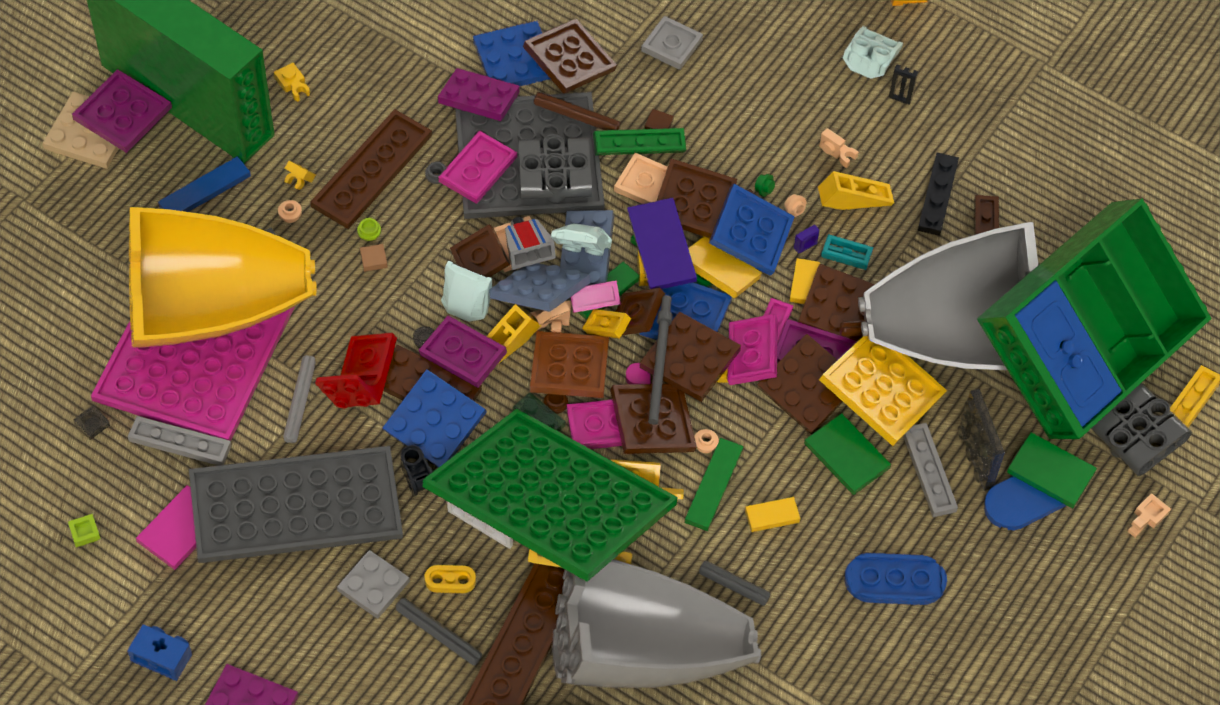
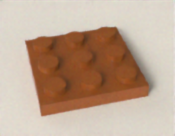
(569, 364)

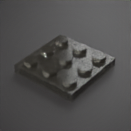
(981, 440)

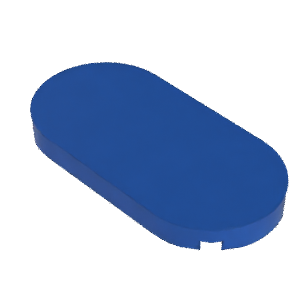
(1017, 504)
(895, 579)

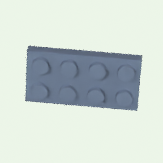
(584, 262)

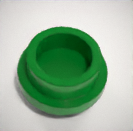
(765, 185)

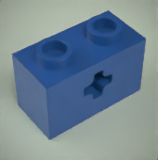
(165, 662)

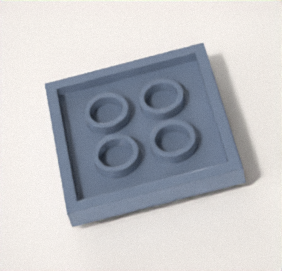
(540, 286)

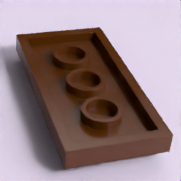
(407, 369)

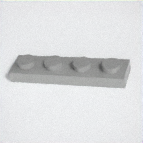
(179, 441)
(930, 471)

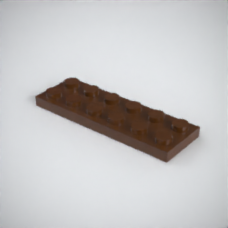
(371, 169)

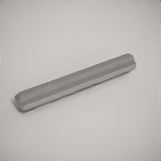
(299, 399)

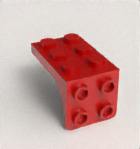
(362, 372)

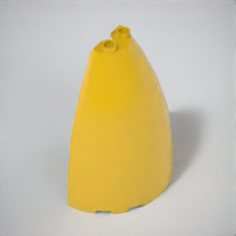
(208, 276)

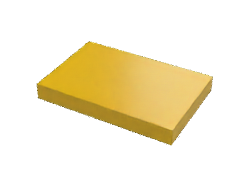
(722, 268)

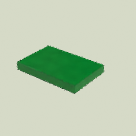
(847, 454)
(1051, 470)

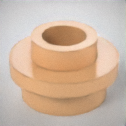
(795, 205)
(289, 216)
(706, 447)

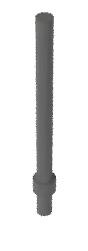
(664, 320)

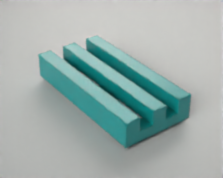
(846, 255)

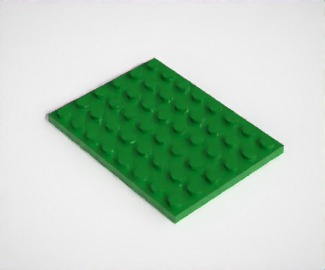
(550, 494)

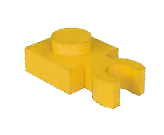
(292, 79)

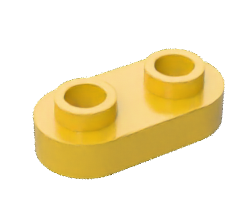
(450, 579)

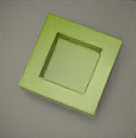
(84, 530)

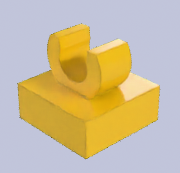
(298, 172)

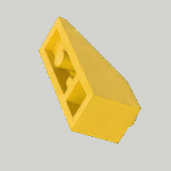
(853, 192)
(514, 329)

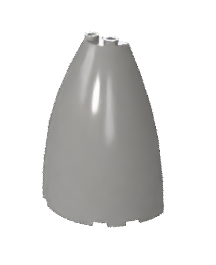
(935, 299)
(645, 631)

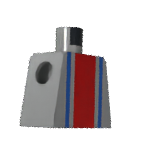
(528, 243)

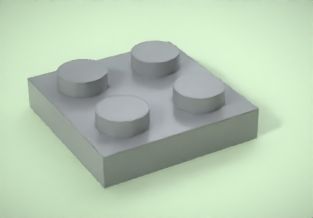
(672, 42)
(373, 584)

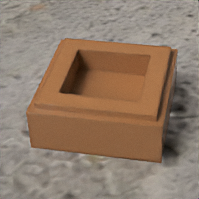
(373, 257)

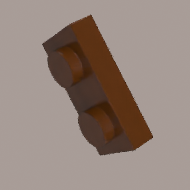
(986, 213)

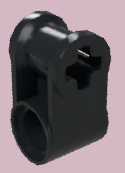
(415, 471)

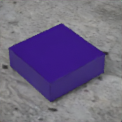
(806, 239)

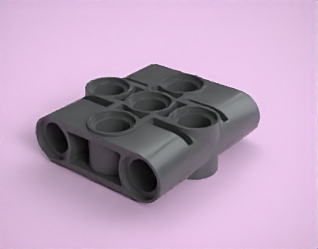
(554, 168)
(1162, 429)

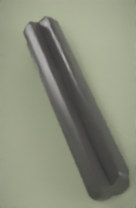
(734, 583)

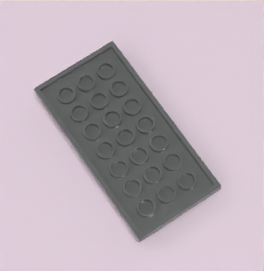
(294, 504)

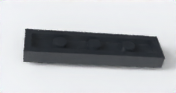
(938, 194)

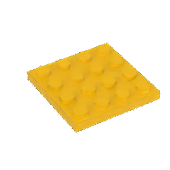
(883, 388)

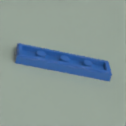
(206, 187)

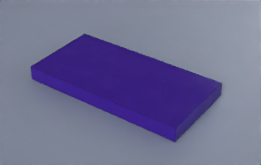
(661, 244)

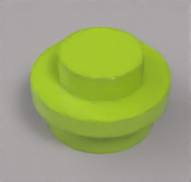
(369, 229)

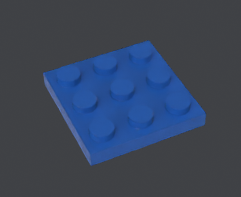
(504, 55)
(751, 229)
(697, 302)
(434, 419)

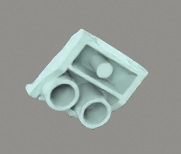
(870, 53)
(578, 236)
(465, 293)

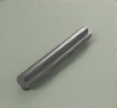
(439, 631)

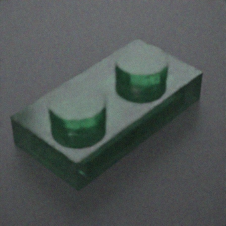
(537, 409)

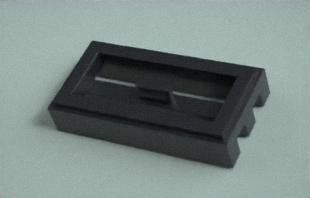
(905, 75)

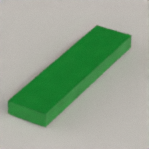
(639, 141)
(714, 484)

